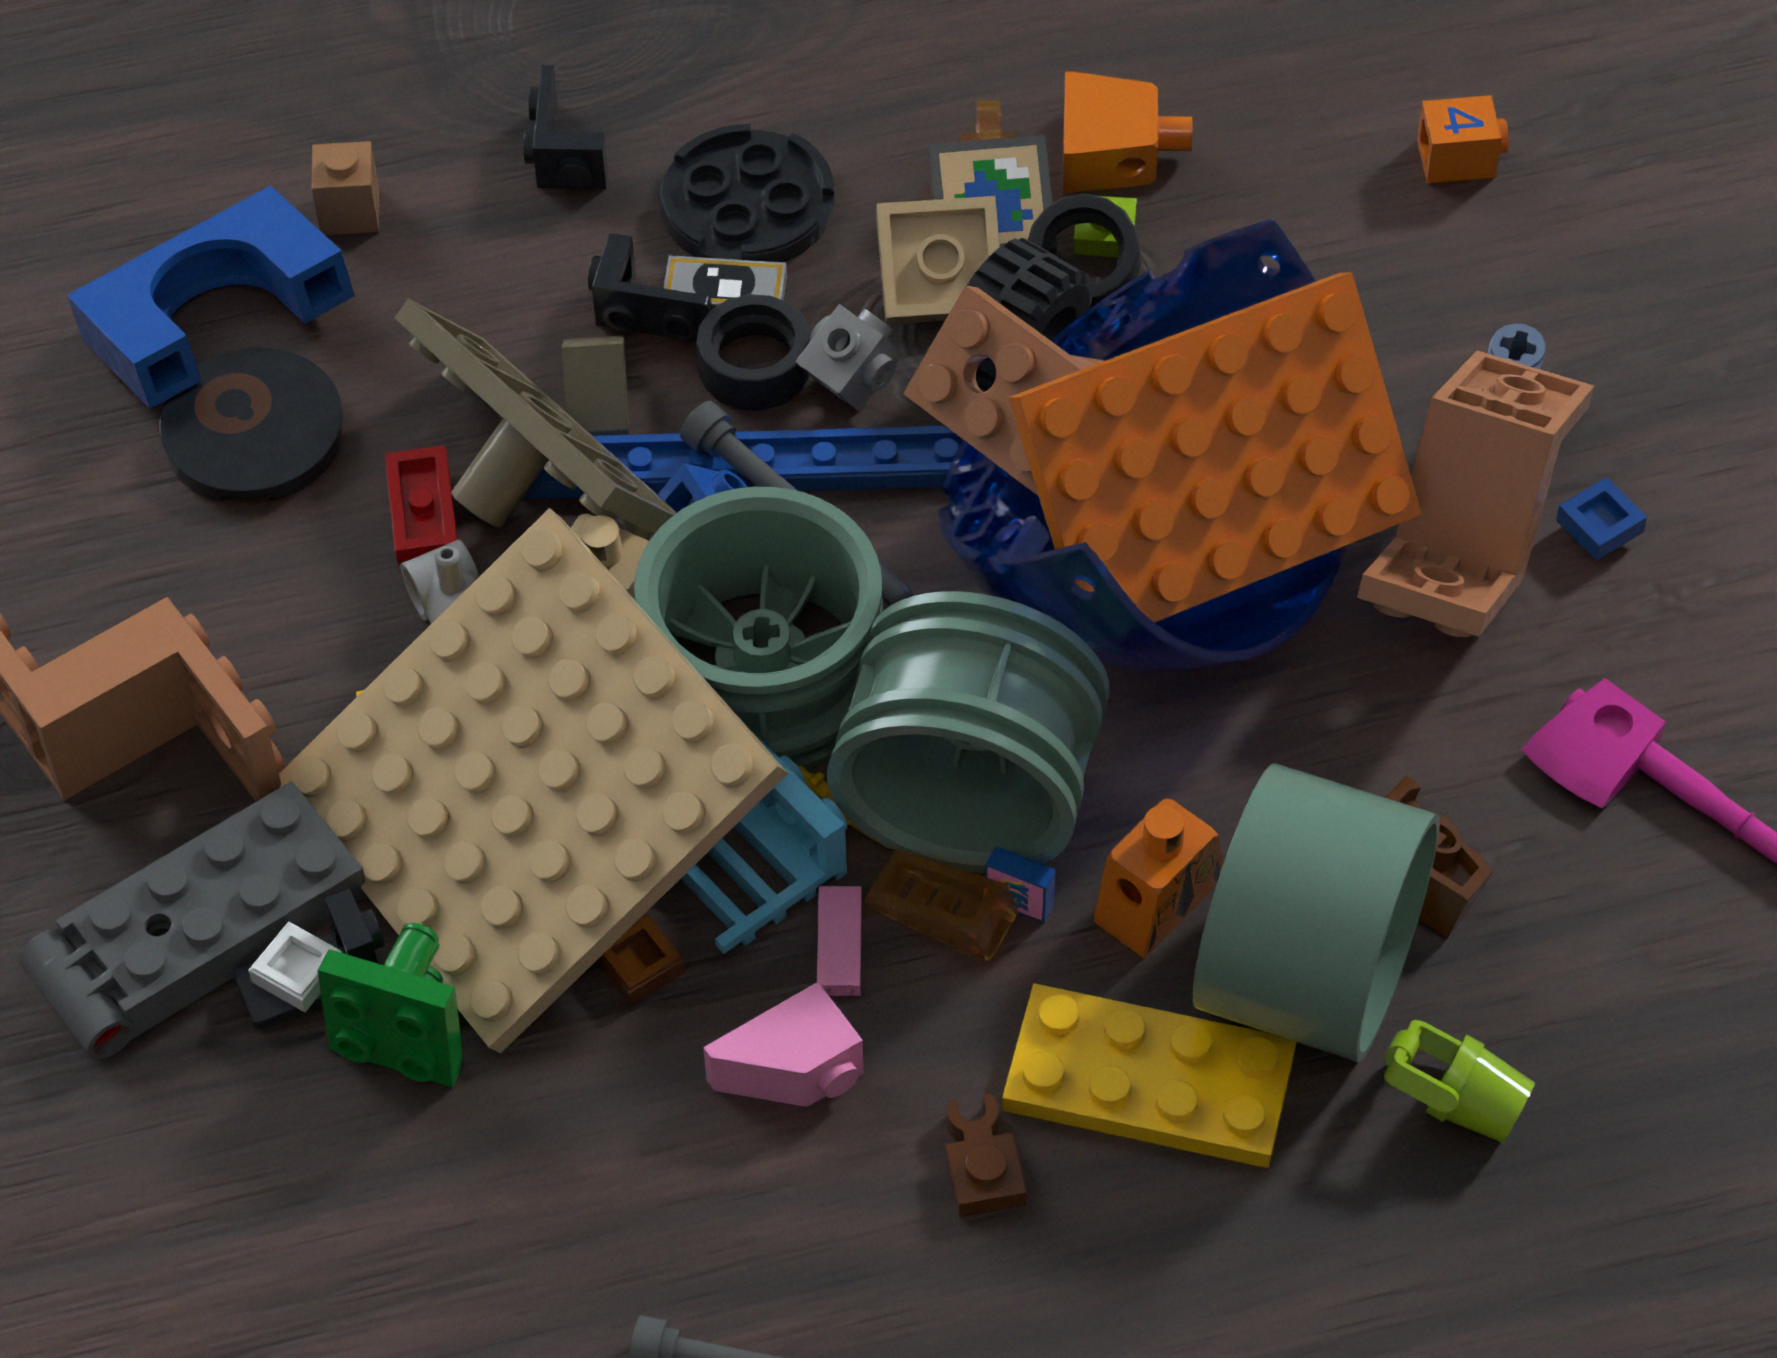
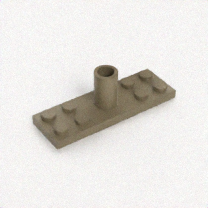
(529, 437)

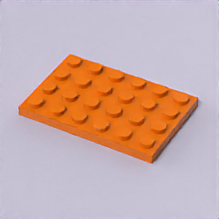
(1222, 449)

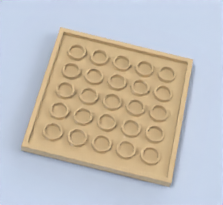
(532, 777)

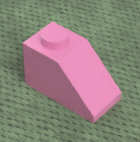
(789, 1053)

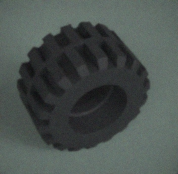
(1035, 288)

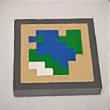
(1005, 168)

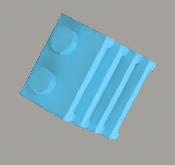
(799, 840)

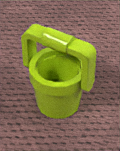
(1475, 1089)

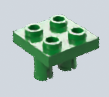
(394, 1010)

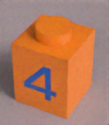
(1461, 139)

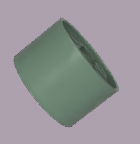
(1315, 911)

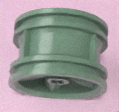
(791, 554)
(969, 730)

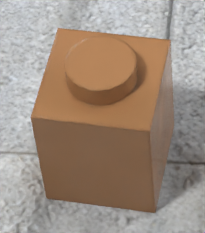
(345, 188)

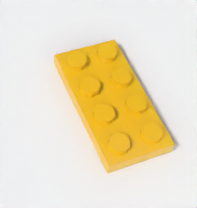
(1149, 1075)

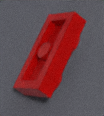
(420, 501)

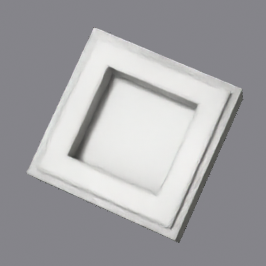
(291, 966)

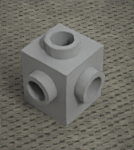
(850, 355)

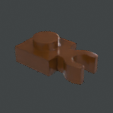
(982, 1164)

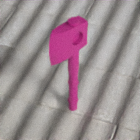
(1603, 742)

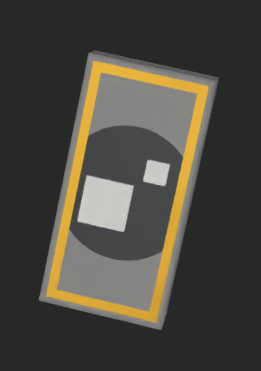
(725, 277)

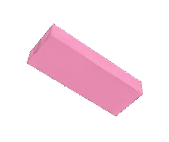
(839, 940)

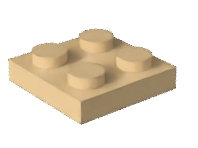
(932, 253)

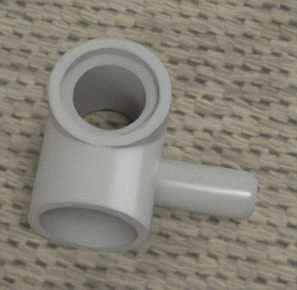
(438, 578)

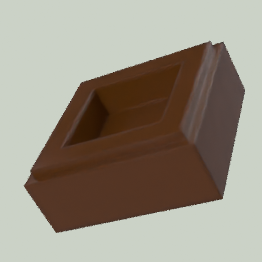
(641, 961)

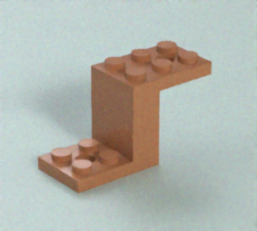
(1022, 358)
(1479, 492)
(131, 696)

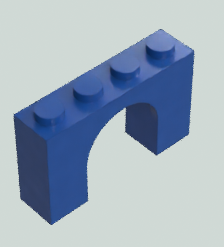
(250, 243)

